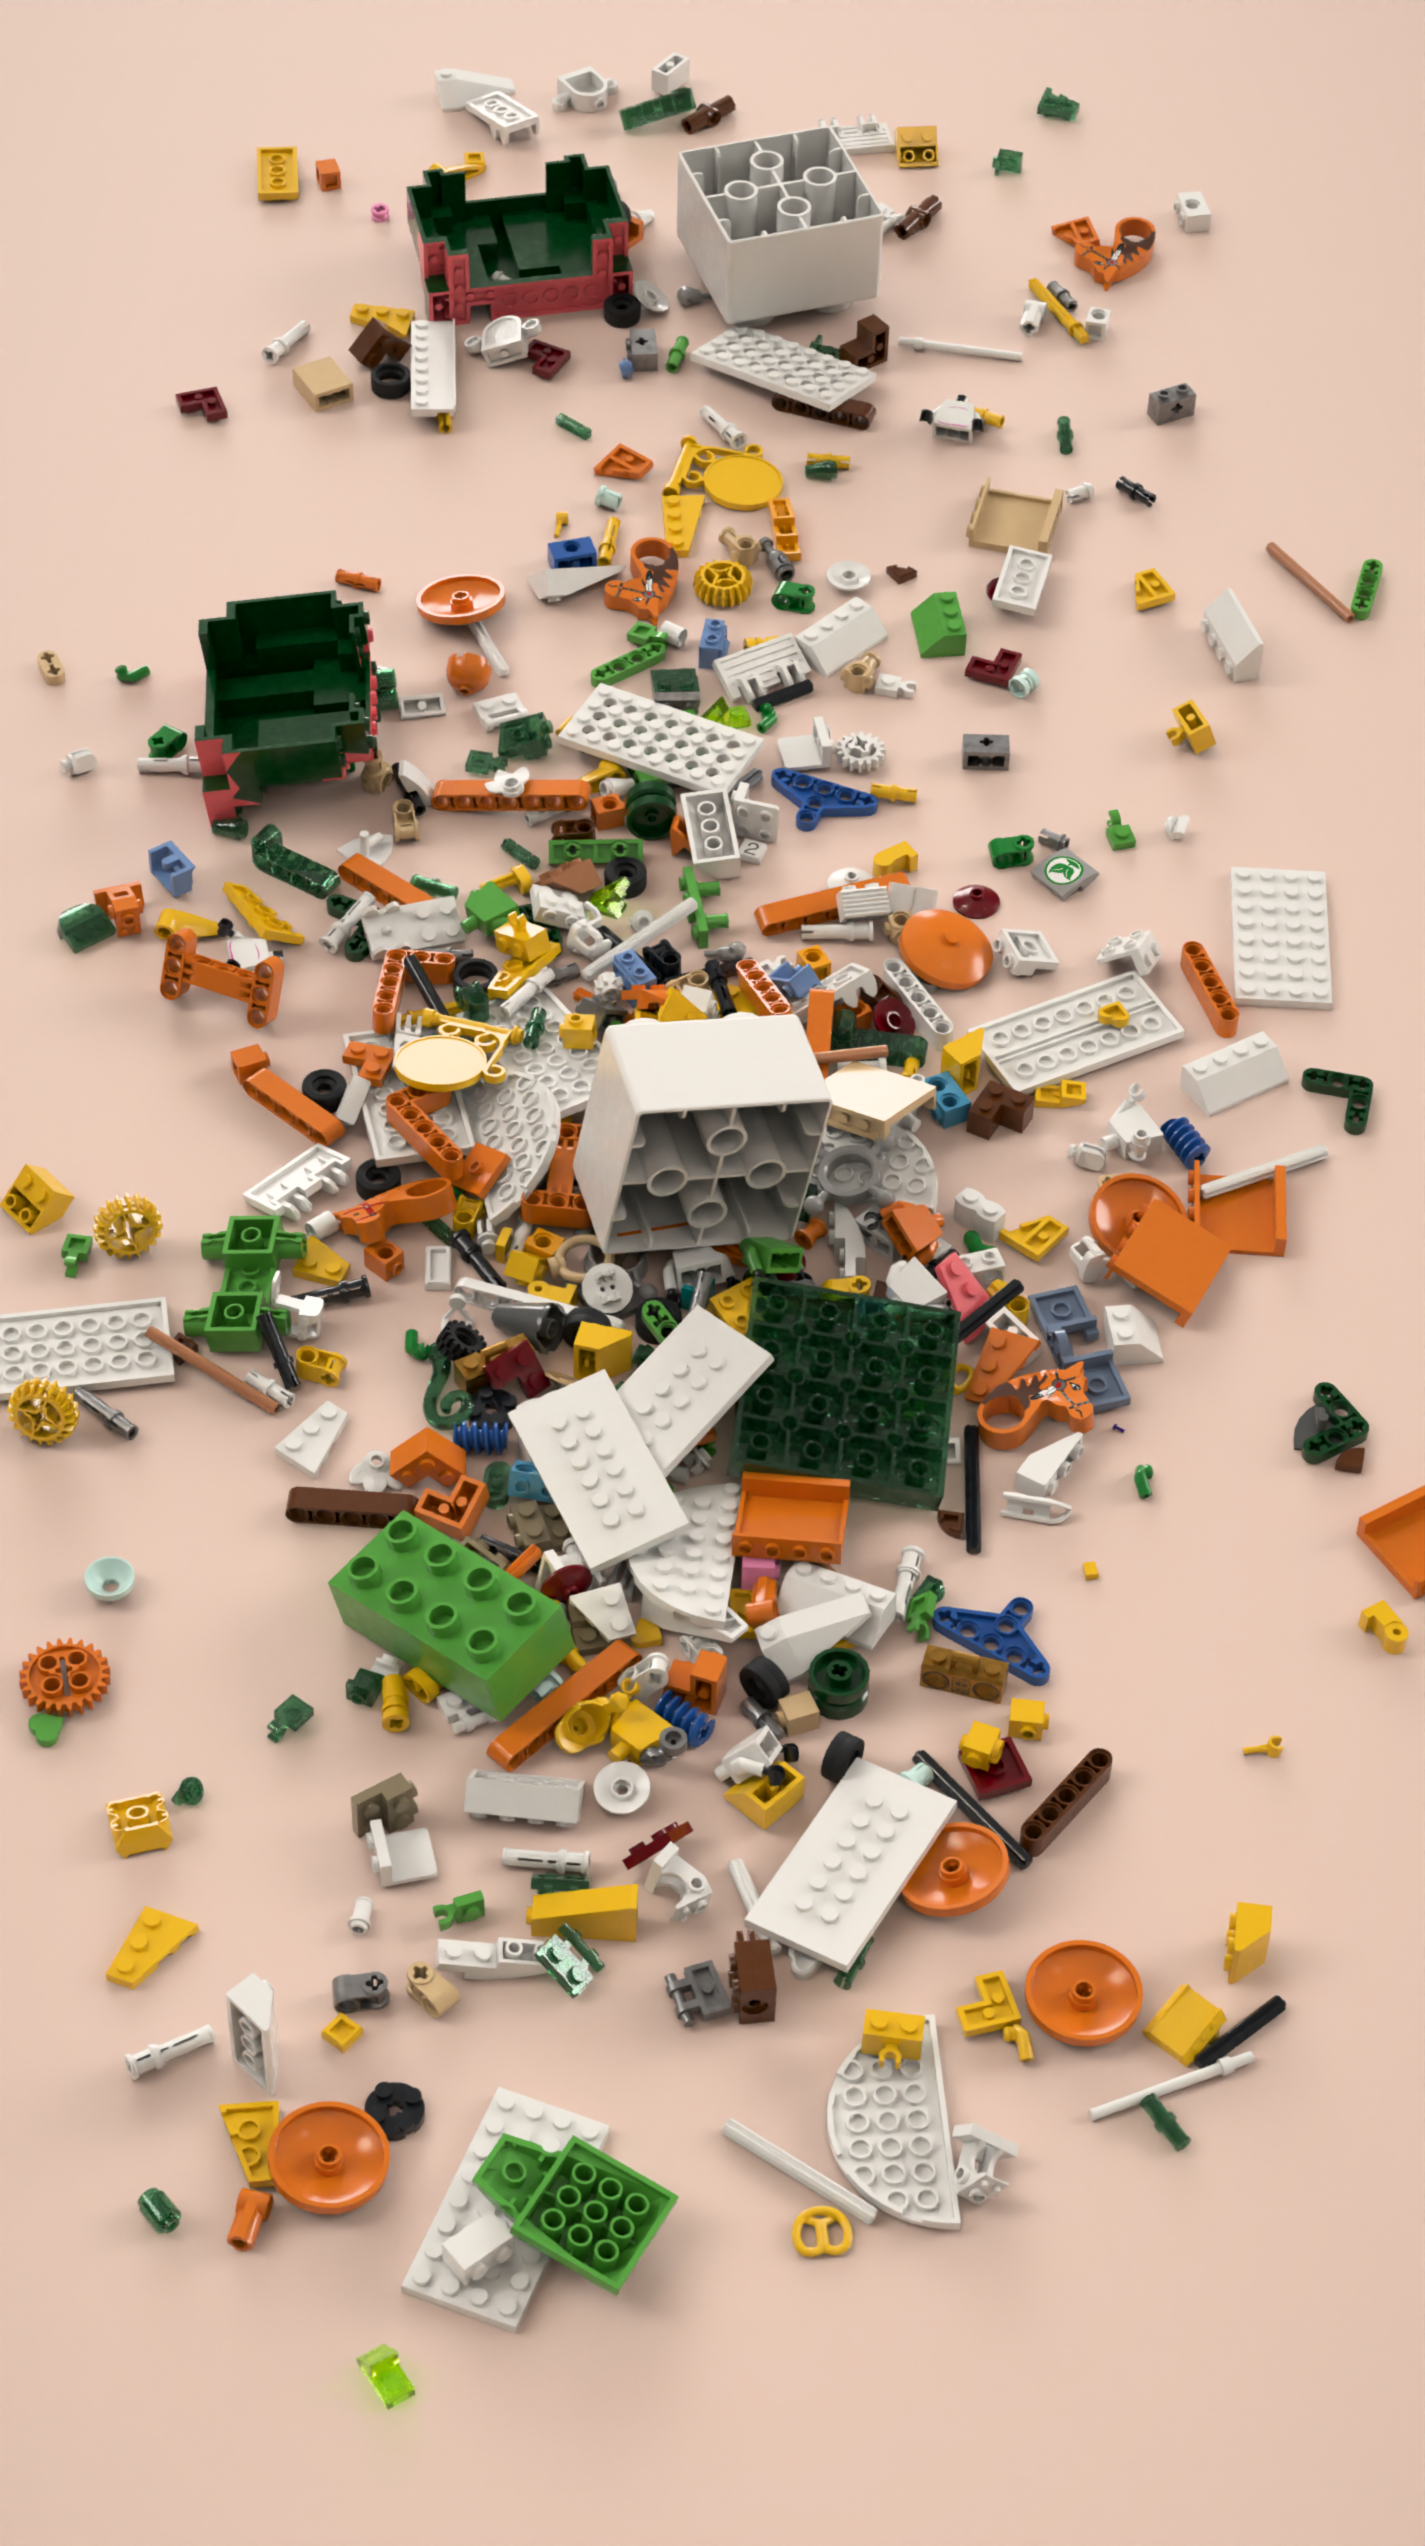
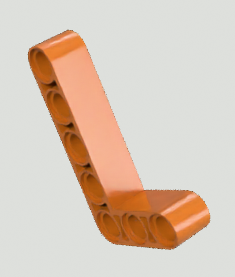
(392, 980)
(408, 1114)

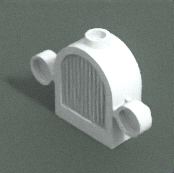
(583, 91)
(504, 340)

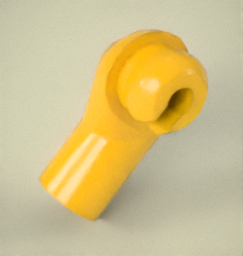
(1022, 2039)

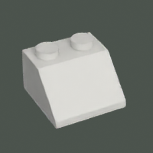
(1131, 1336)

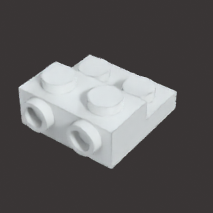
(555, 906)
(1024, 951)

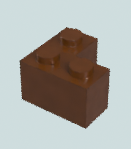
(377, 341)
(871, 343)
(997, 1107)

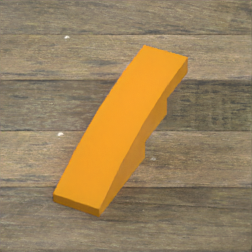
(783, 527)

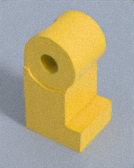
(895, 859)
(564, 1295)
(1385, 1626)

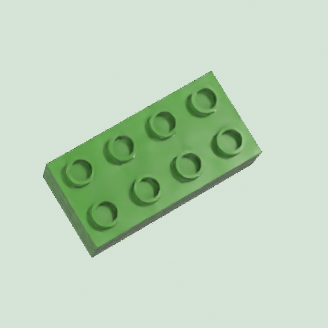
(452, 1615)

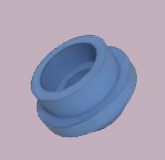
(626, 368)

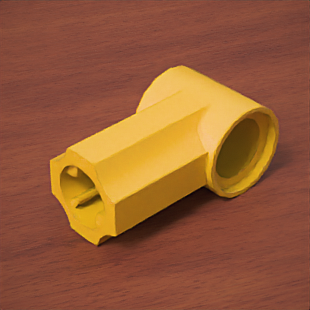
(1018, 1306)

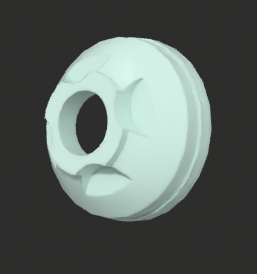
(108, 1571)

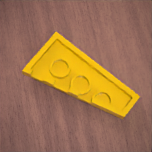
(681, 520)
(260, 916)
(518, 971)

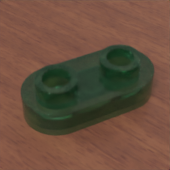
(497, 1486)

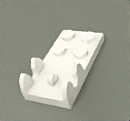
(503, 115)
(1022, 580)
(412, 926)
(845, 984)

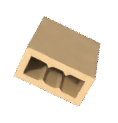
(323, 384)

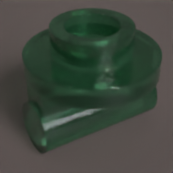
(932, 1584)
(189, 1792)

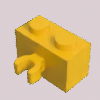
(1191, 727)
(522, 938)
(892, 2036)

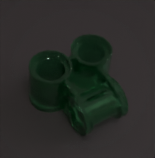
(386, 690)

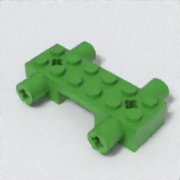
(251, 1258)

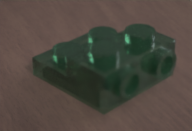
(674, 680)
(526, 737)

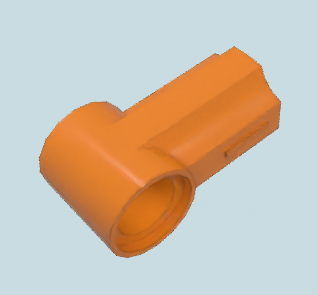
(763, 1602)
(251, 2211)

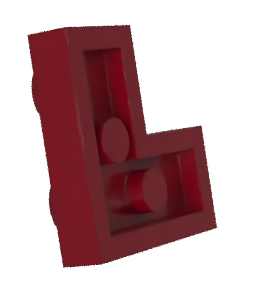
(548, 357)
(205, 399)
(996, 671)
(521, 1364)
(660, 1839)

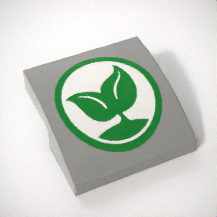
(1064, 873)

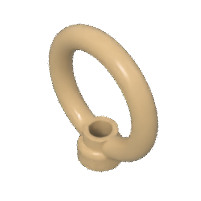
(557, 1263)

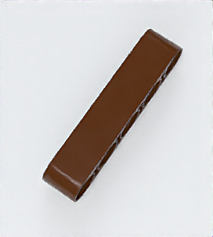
(850, 414)
(346, 1507)
(1094, 1773)

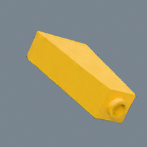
(594, 1912)

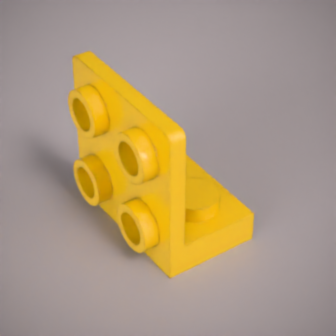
(732, 1305)

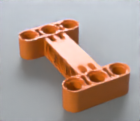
(222, 978)
(558, 1204)

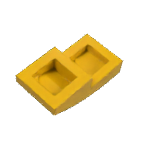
(1066, 1095)

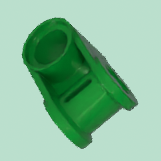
(793, 596)
(167, 742)
(1010, 852)

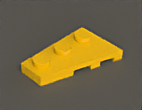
(396, 318)
(147, 1945)
(250, 2132)

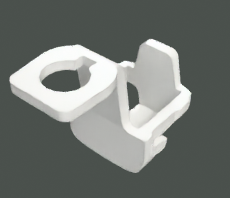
(585, 928)
(1093, 1261)
(309, 1311)

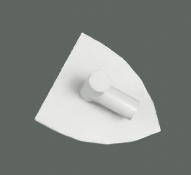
(374, 847)

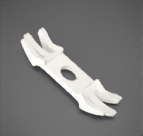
(405, 1036)

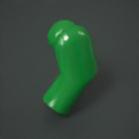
(131, 676)
(1141, 1477)

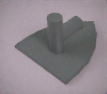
(1310, 1424)

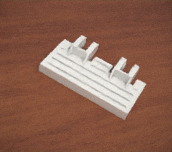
(869, 139)
(761, 667)
(286, 1188)

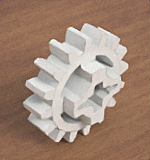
(860, 752)

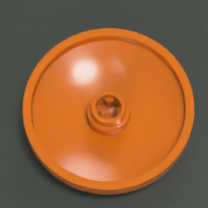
(461, 599)
(945, 949)
(1119, 1202)
(959, 1872)
(1083, 1993)
(328, 2157)

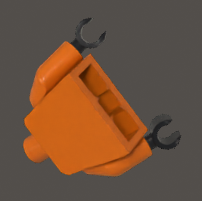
(910, 1229)

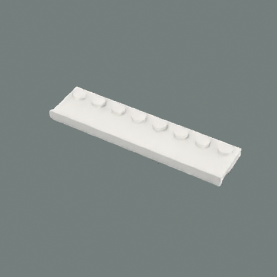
(433, 368)

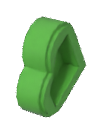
(46, 1728)

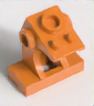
(123, 909)

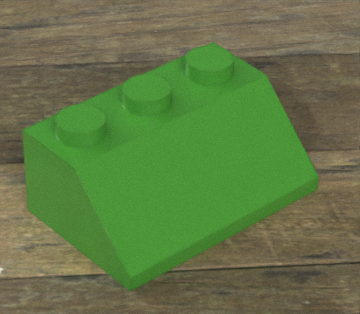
(939, 626)

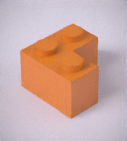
(425, 1456)
(457, 1513)
(700, 1683)

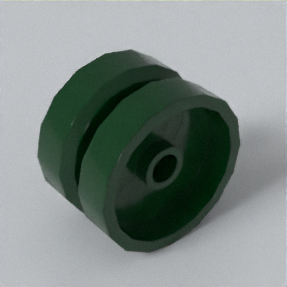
(650, 810)
(839, 1683)

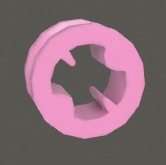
(379, 212)

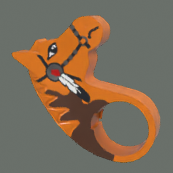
(1122, 259)
(652, 585)
(1033, 1397)

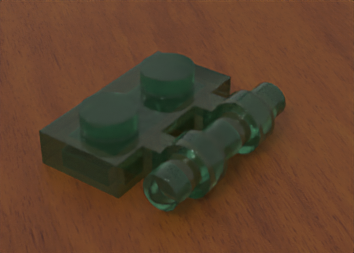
(550, 1882)
(564, 1965)

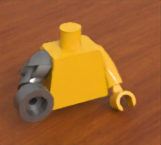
(643, 1734)

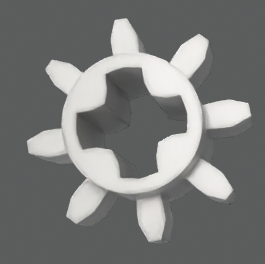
(608, 985)

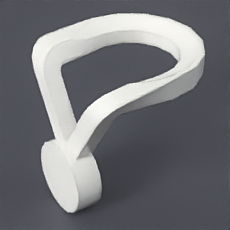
(457, 1302)

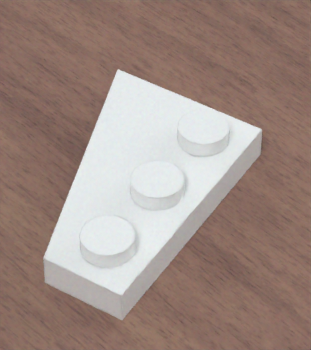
(311, 1441)

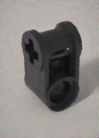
(663, 958)

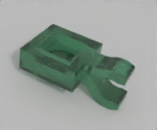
(291, 1715)

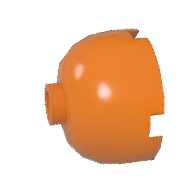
(468, 673)

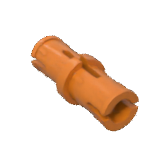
(358, 580)

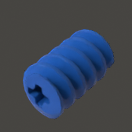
(1185, 1141)
(481, 1438)
(681, 1716)

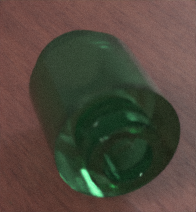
(159, 2210)

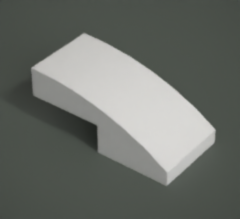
(415, 780)

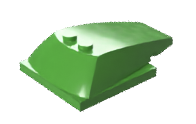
(576, 2206)

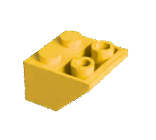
(916, 146)
(963, 1060)
(36, 1199)
(602, 1348)
(765, 1802)
(1247, 1939)

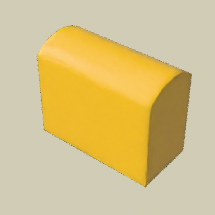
(1090, 1570)

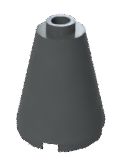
(537, 1321)

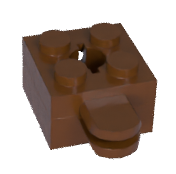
(752, 1979)

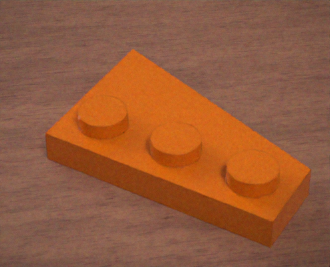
(999, 1361)

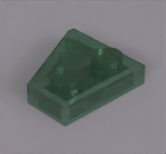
(1058, 107)

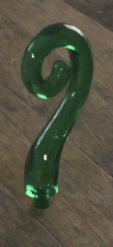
(439, 1377)

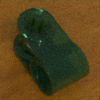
(473, 1002)

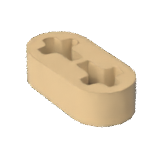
(54, 666)

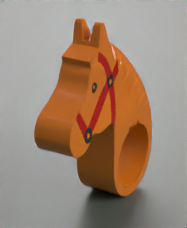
(404, 1204)

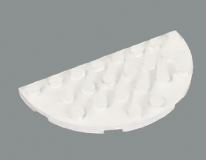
(521, 1122)
(904, 1169)
(696, 1567)
(895, 2134)

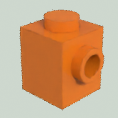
(248, 1061)

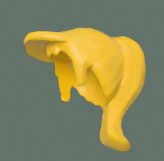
(590, 1722)

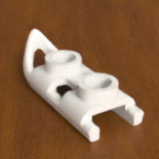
(1040, 1506)

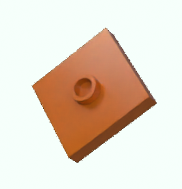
(481, 1170)

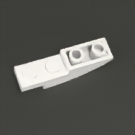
(847, 1242)
(490, 1961)

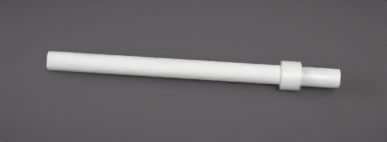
(919, 343)
(1223, 2067)

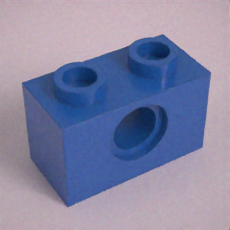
(572, 553)

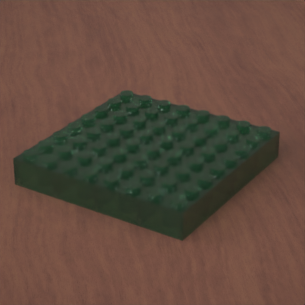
(851, 1392)

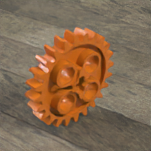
(43, 1682)

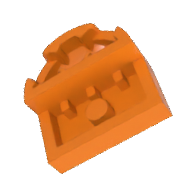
(646, 998)

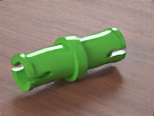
(677, 354)

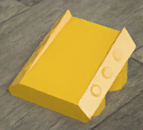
(139, 1824)
(1185, 2025)

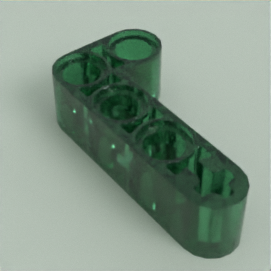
(659, 108)
(290, 866)
(900, 1046)

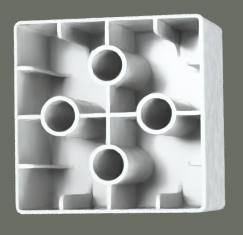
(779, 225)
(700, 1130)

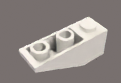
(1044, 1468)

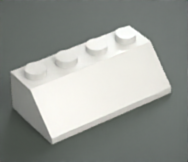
(841, 637)
(1233, 637)
(711, 833)
(1234, 1074)
(813, 1585)
(524, 1797)
(254, 2030)

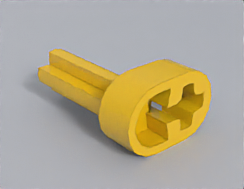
(518, 876)
(421, 1685)

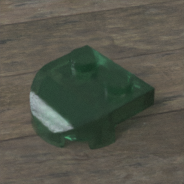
(84, 926)

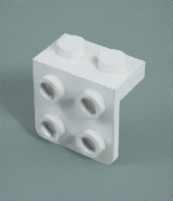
(808, 750)
(754, 818)
(1139, 944)
(400, 1855)

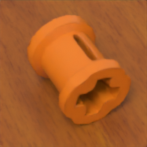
(810, 1233)

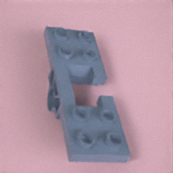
(1065, 1313)

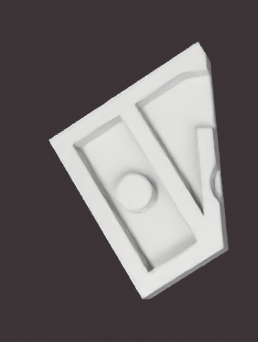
(607, 1611)

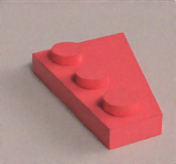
(961, 1289)

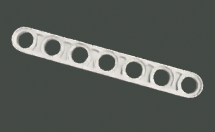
(504, 1294)

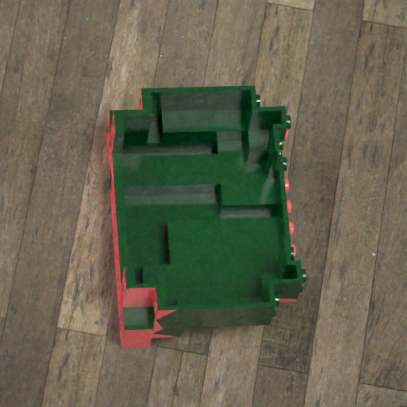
(555, 245)
(284, 697)

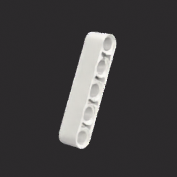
(926, 1013)

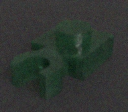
(483, 762)

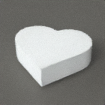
(802, 1964)

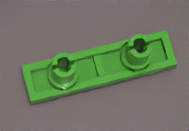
(598, 850)
(700, 921)

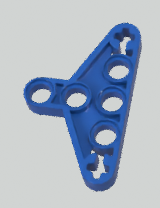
(830, 803)
(986, 1630)

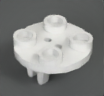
(603, 1277)

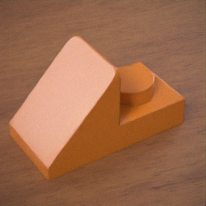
(678, 835)

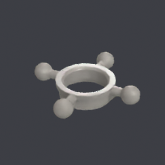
(831, 1160)
(636, 1273)

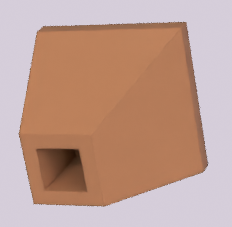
(572, 876)

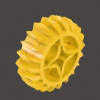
(722, 583)
(112, 1231)
(59, 1411)

